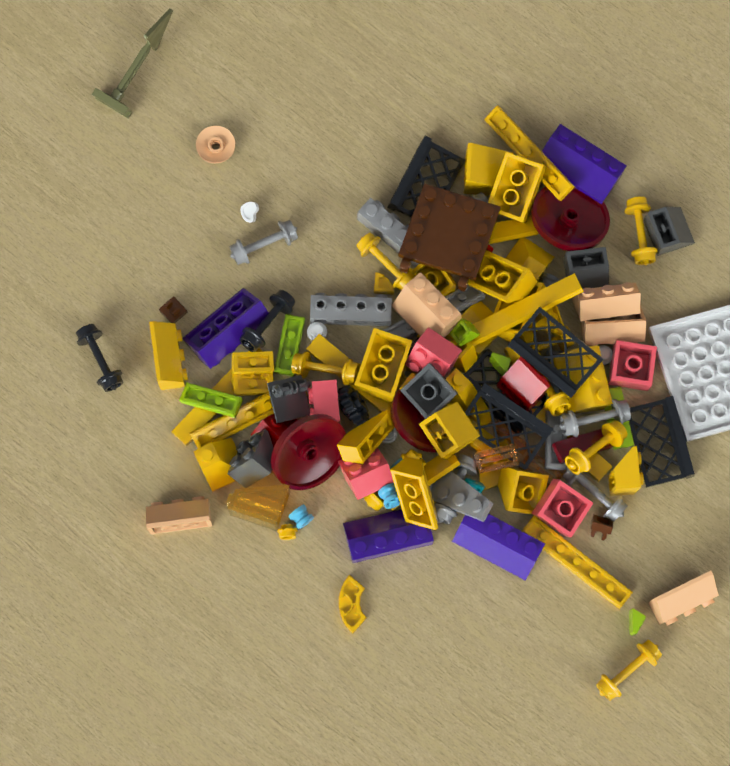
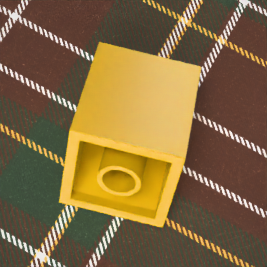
(481, 168)

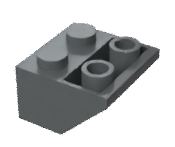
(668, 229)
(589, 266)
(252, 459)

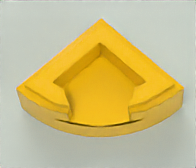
(382, 284)

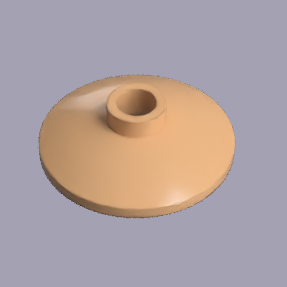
(215, 136)

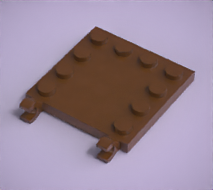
(449, 233)

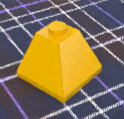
(530, 256)
(215, 462)
(521, 489)

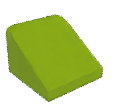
(464, 332)
(500, 362)
(635, 621)

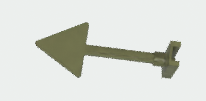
(153, 38)

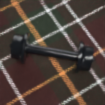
(88, 335)
(251, 338)

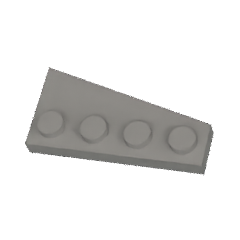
(460, 497)

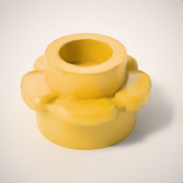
(287, 532)

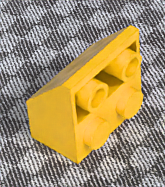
(449, 430)
(626, 477)

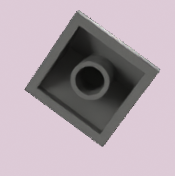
(429, 391)

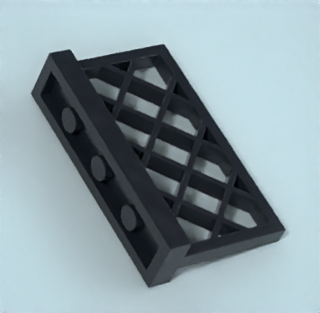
(413, 170)
(543, 365)
(516, 412)
(498, 414)
(677, 437)

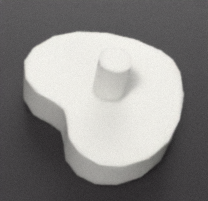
(249, 211)

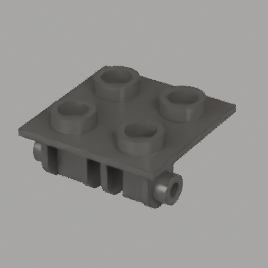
(289, 398)

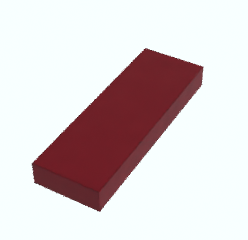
(581, 442)

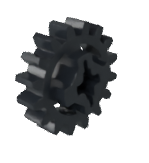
(353, 405)

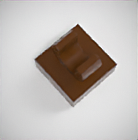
(173, 310)
(602, 525)

